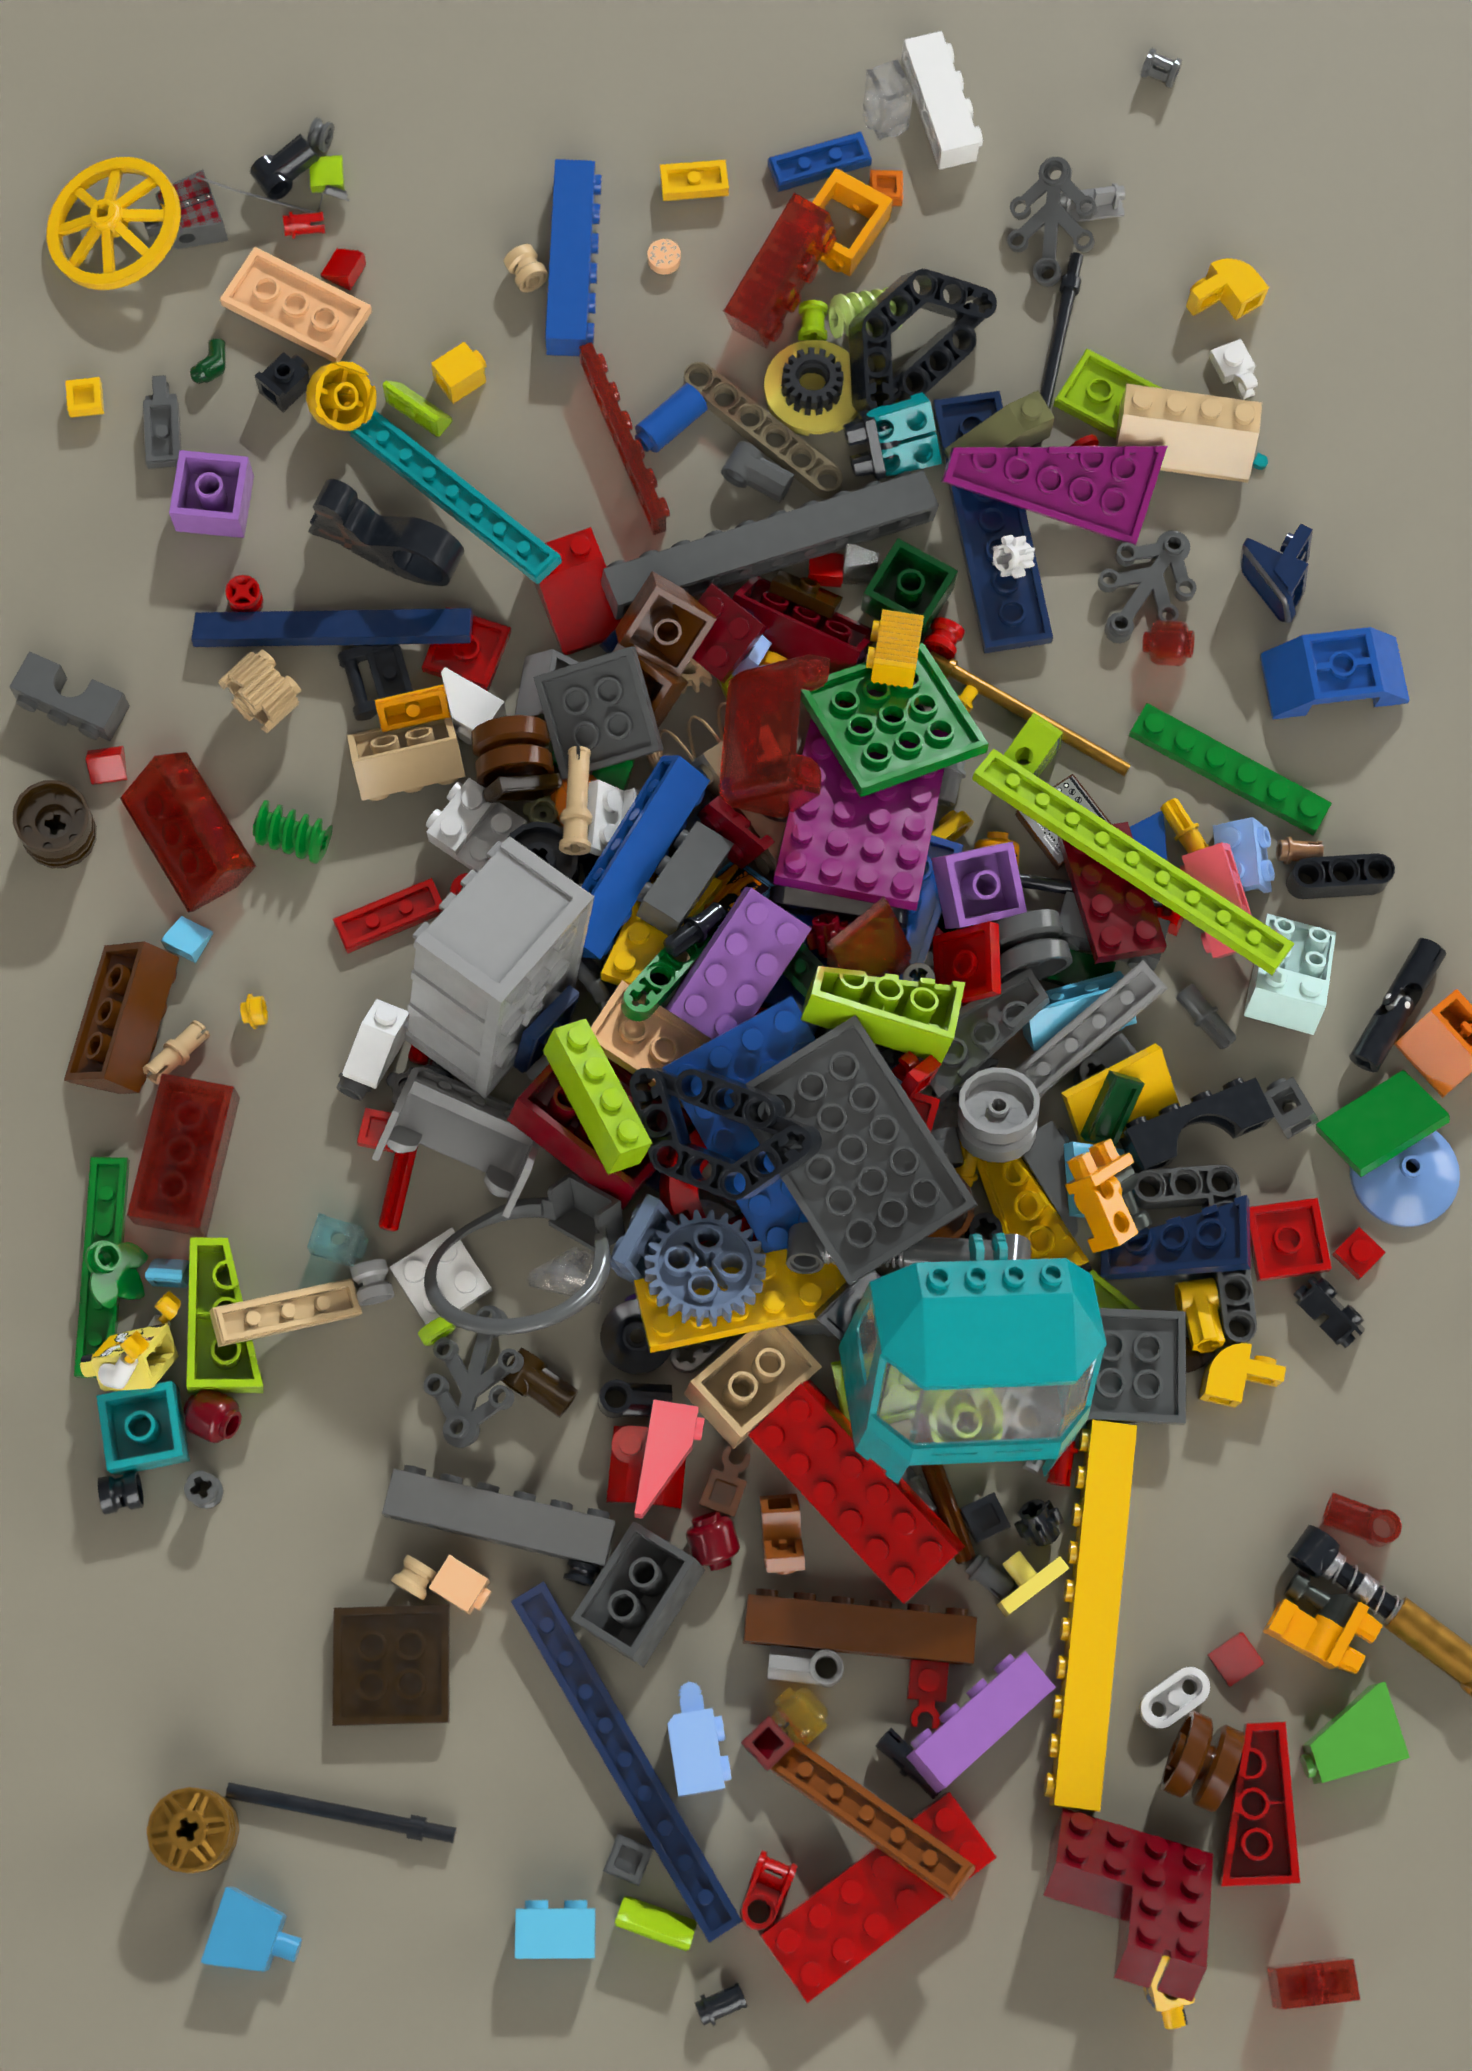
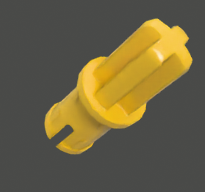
(1182, 825)

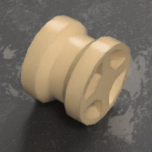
(414, 1577)

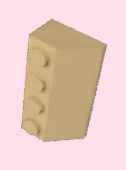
(1202, 431)

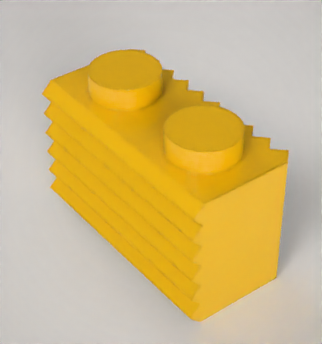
(896, 648)

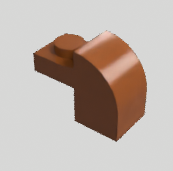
(781, 1533)

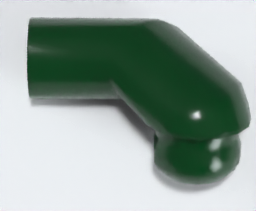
(211, 366)

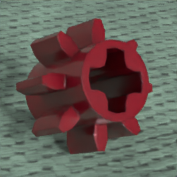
(824, 929)

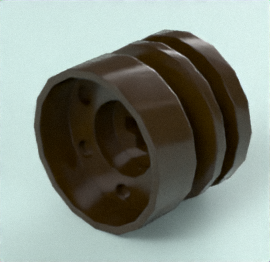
(43, 809)

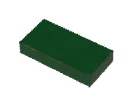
(1112, 1108)

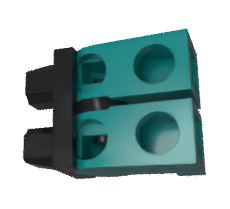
(894, 438)

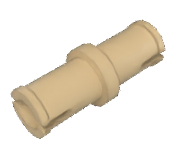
(176, 1051)

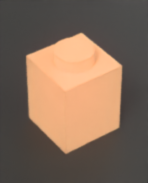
(461, 1585)

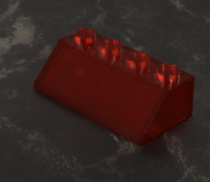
(187, 830)

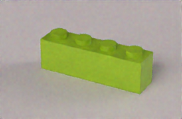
(597, 1096)

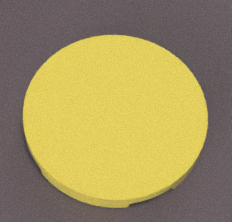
(802, 424)

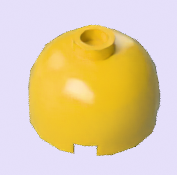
(341, 396)

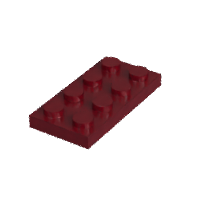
(1114, 912)

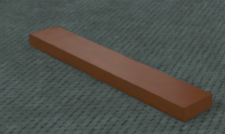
(874, 1820)

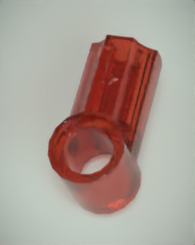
(1358, 1519)

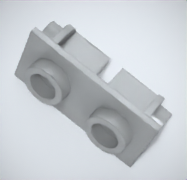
(1106, 198)

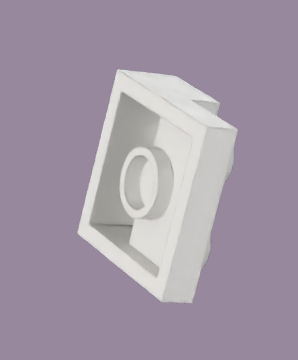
(608, 809)
(470, 825)

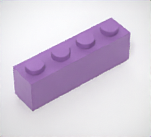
(980, 1721)

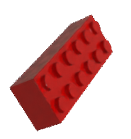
(870, 1511)
(866, 1905)

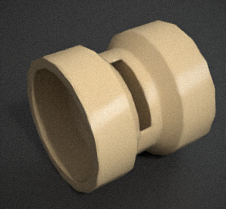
(528, 271)

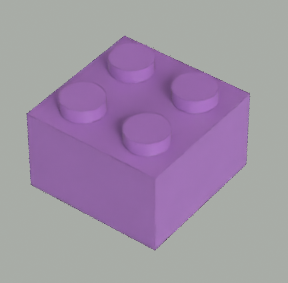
(211, 494)
(979, 885)

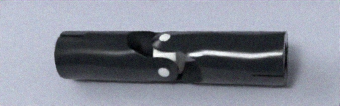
(1395, 1009)

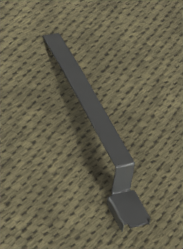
(329, 190)

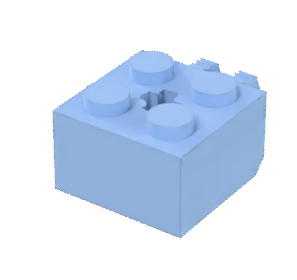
(695, 1745)

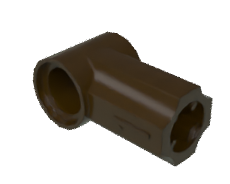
(541, 1384)

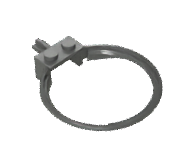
(574, 1210)

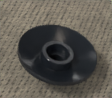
(619, 1347)

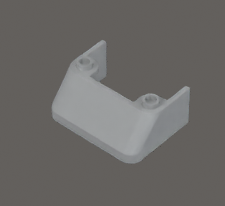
(464, 1127)

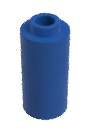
(670, 418)

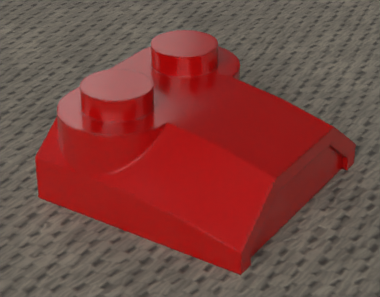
(626, 1469)

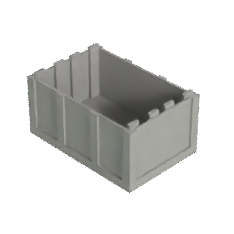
(494, 963)

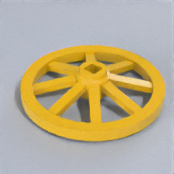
(110, 220)

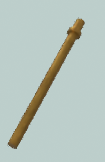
(952, 670)

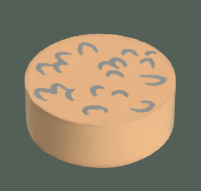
(664, 256)

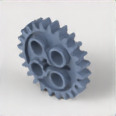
(731, 1250)

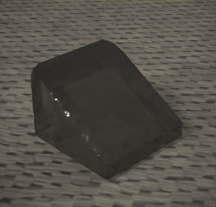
(859, 565)

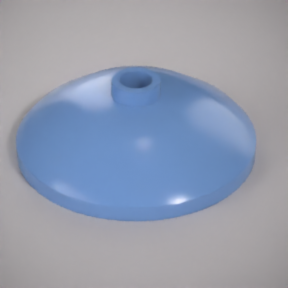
(1408, 1197)

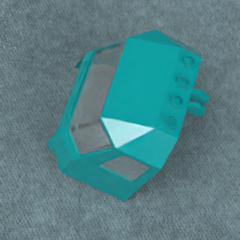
(972, 1361)

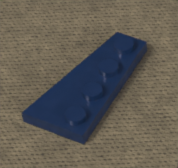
(1189, 1245)

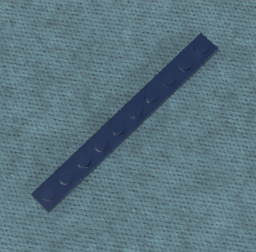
(627, 1762)

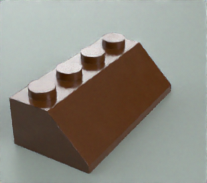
(122, 1017)

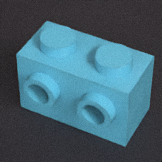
(555, 1931)

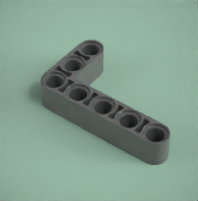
(1205, 1195)

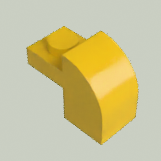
(1233, 284)
(1227, 1372)

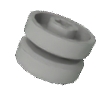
(998, 1114)

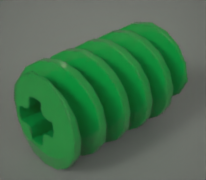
(291, 834)

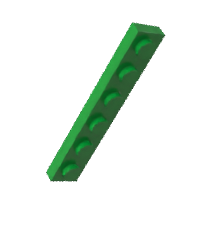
(1230, 769)

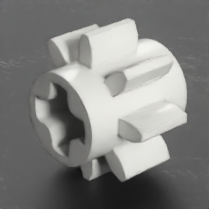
(1013, 556)

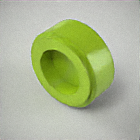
(435, 1330)

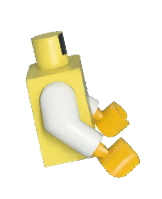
(137, 1356)

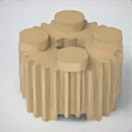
(261, 690)

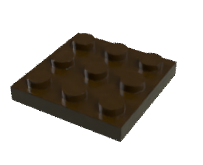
(391, 1665)

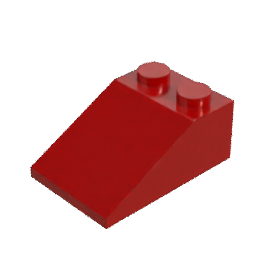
(575, 594)

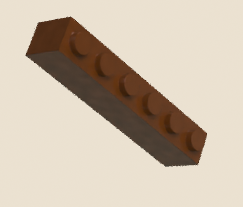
(860, 1629)

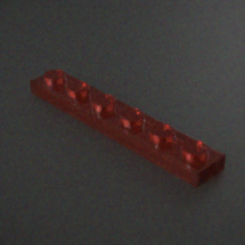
(619, 426)

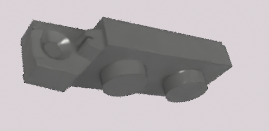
(161, 426)

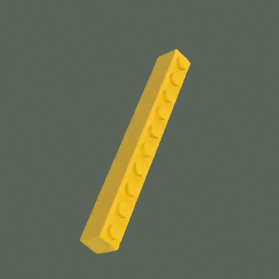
(1092, 1616)

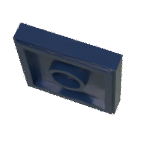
(538, 1032)

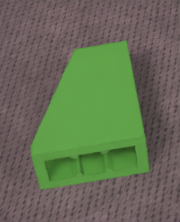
(1356, 1739)

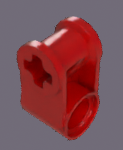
(767, 1888)

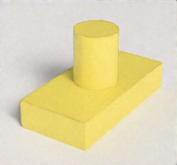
(1028, 1580)

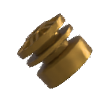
(213, 1839)

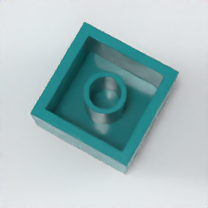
(143, 1428)

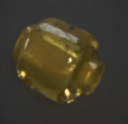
(800, 1714)

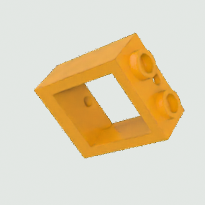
(862, 200)

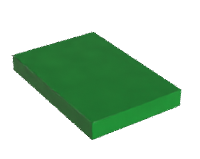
(1382, 1123)

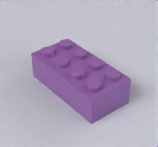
(738, 965)

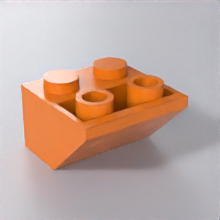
(1442, 1043)

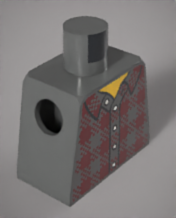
(199, 214)

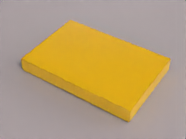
(1145, 1065)

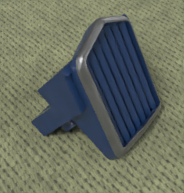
(1278, 576)

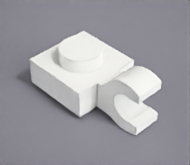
(1236, 365)

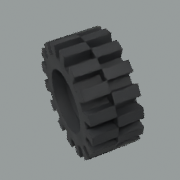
(812, 398)

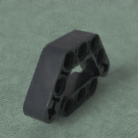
(892, 386)
(711, 1098)

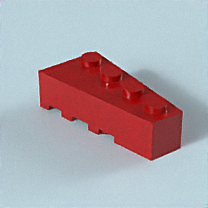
(1262, 1818)

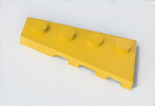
(641, 942)
(1027, 1210)

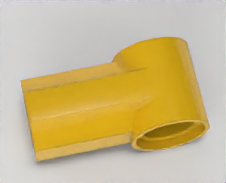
(1200, 1303)

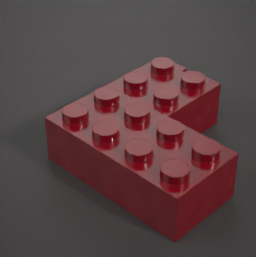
(1146, 1883)

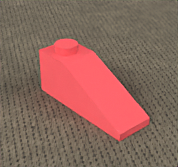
(668, 1444)

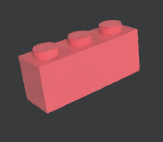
(1218, 871)

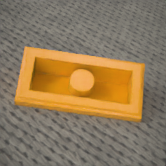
(412, 708)

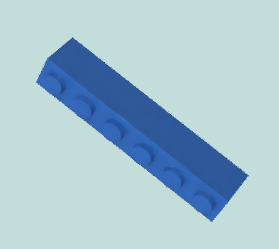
(571, 257)
(639, 847)

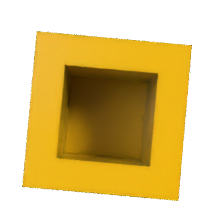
(459, 372)

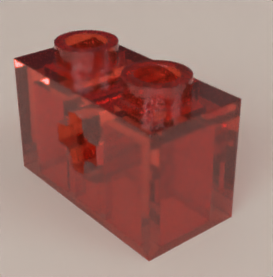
(1313, 1983)

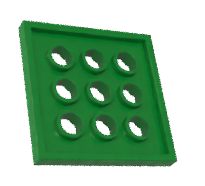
(884, 737)

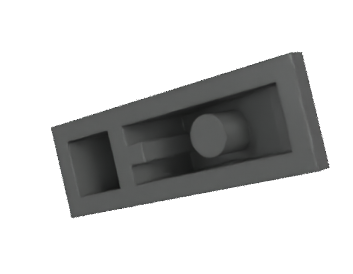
(1047, 1166)

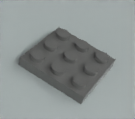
(600, 708)
(1142, 1368)

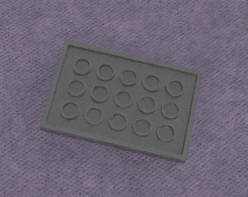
(879, 1167)

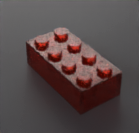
(781, 271)
(183, 1155)

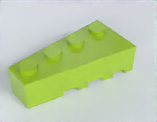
(892, 1011)
(212, 1285)

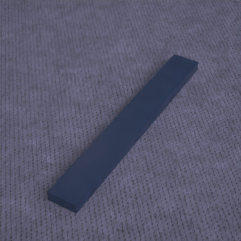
(332, 627)

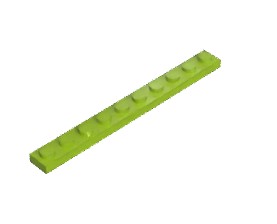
(1133, 861)

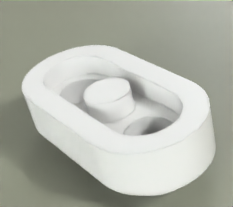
(1173, 1698)

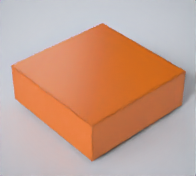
(889, 183)

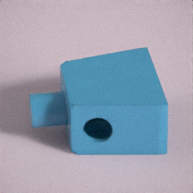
(248, 1934)

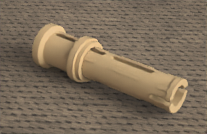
(576, 815)

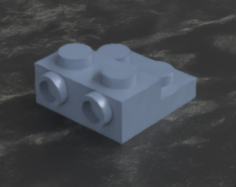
(631, 1249)

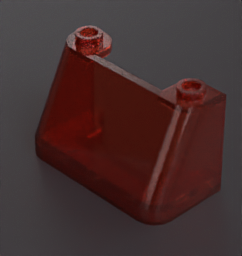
(761, 737)

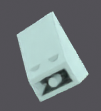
(1300, 985)

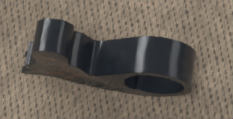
(397, 544)

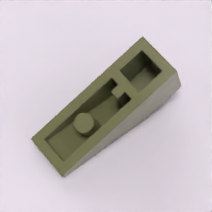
(1014, 425)

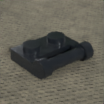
(387, 670)

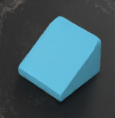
(187, 939)
(168, 1273)

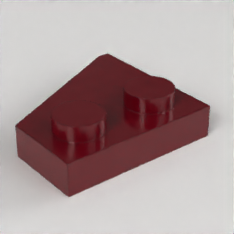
(733, 826)

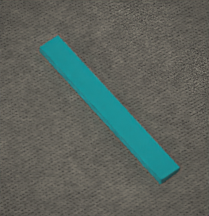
(457, 497)

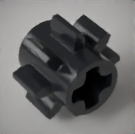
(1039, 1522)

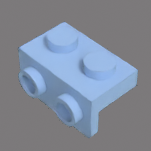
(1249, 848)

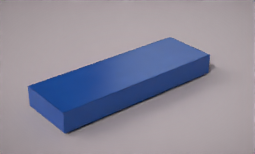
(819, 161)

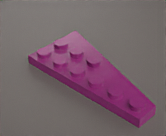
(1077, 485)

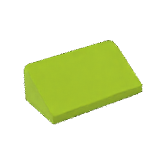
(416, 407)
(656, 1923)

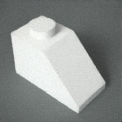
(469, 704)
(376, 1043)

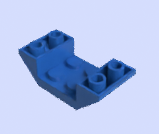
(1332, 670)

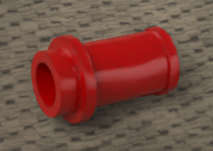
(300, 224)
(1061, 1471)

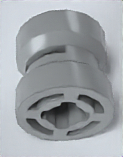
(371, 1278)

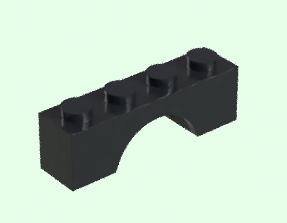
(1235, 1110)

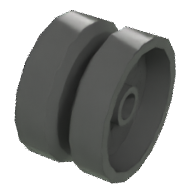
(1032, 943)

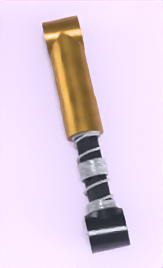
(1320, 1556)

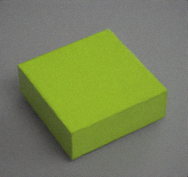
(327, 171)

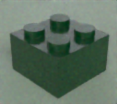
(909, 584)

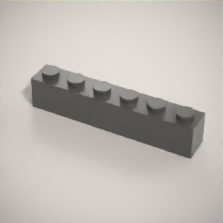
(498, 1517)

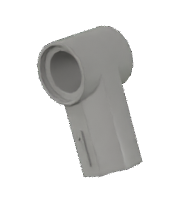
(799, 1665)

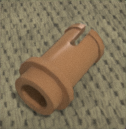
(1291, 850)

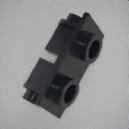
(1322, 1299)

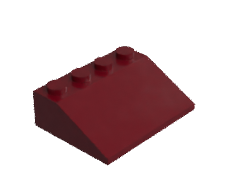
(551, 1122)

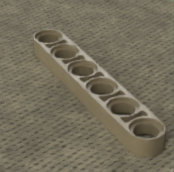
(766, 426)

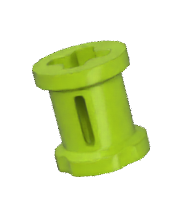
(813, 320)

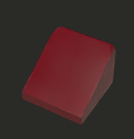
(767, 1743)

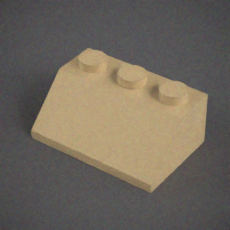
(405, 758)

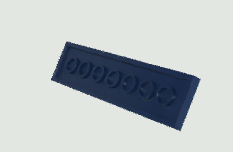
(1007, 608)

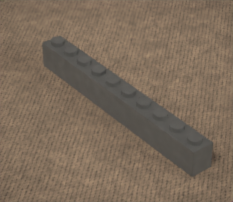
(777, 540)

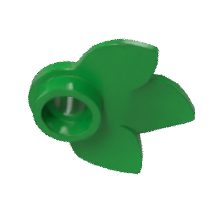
(119, 1275)

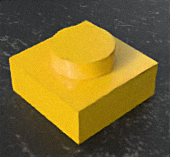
(84, 397)

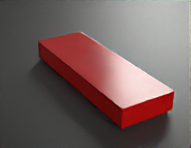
(388, 915)

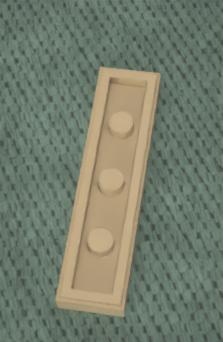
(285, 1312)

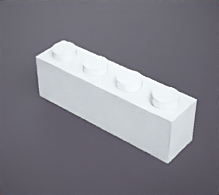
(941, 100)

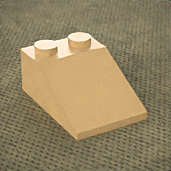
(750, 1381)

